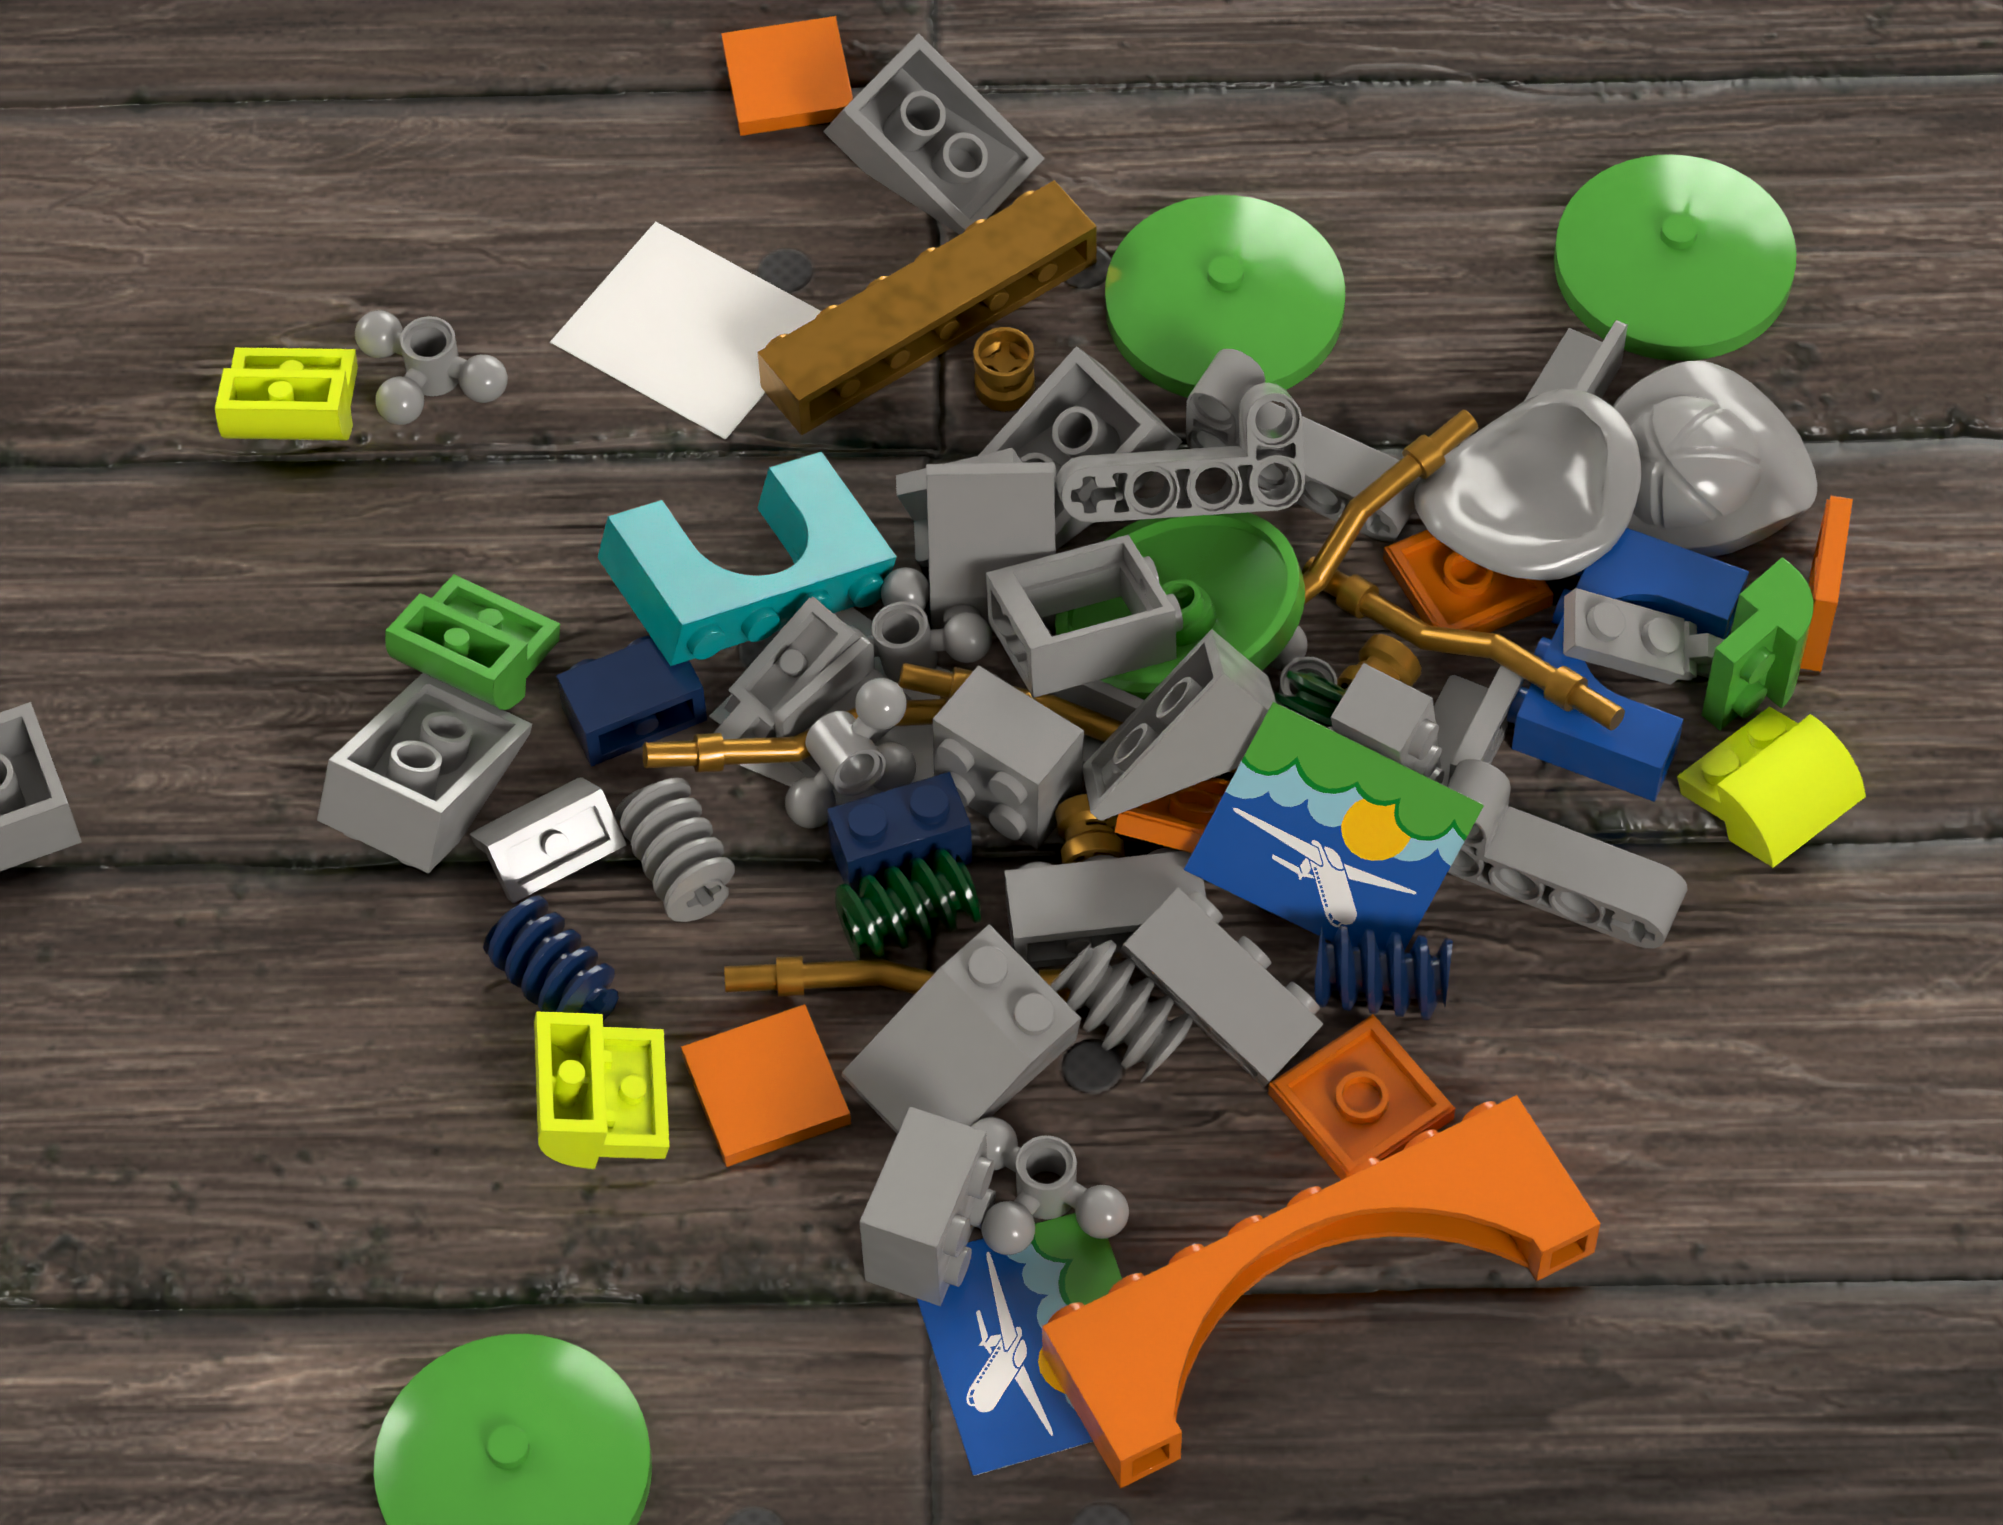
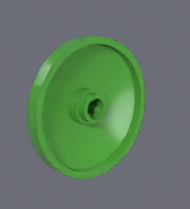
(1676, 254)
(1221, 279)
(1227, 577)
(514, 1438)

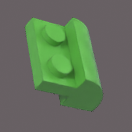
(473, 641)
(1764, 646)

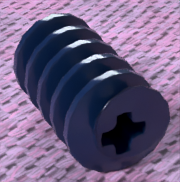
(549, 961)
(1382, 972)

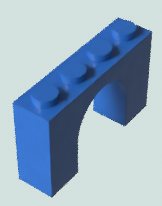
(1647, 739)

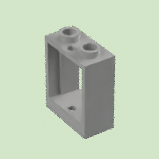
(1071, 580)

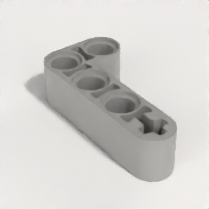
(1334, 464)
(1182, 467)
(1562, 867)

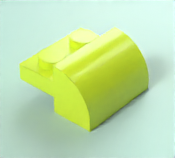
(287, 394)
(1775, 783)
(599, 1090)

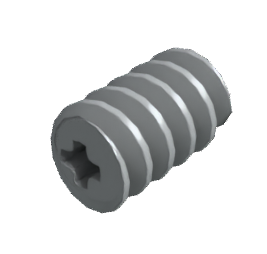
(676, 848)
(1122, 1007)

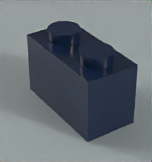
(629, 700)
(898, 827)

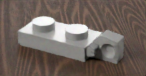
(1635, 639)
(783, 668)

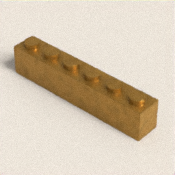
(927, 307)

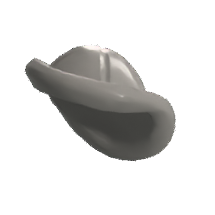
(1713, 459)
(1537, 488)

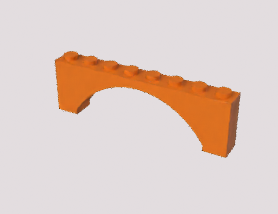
(1473, 1185)

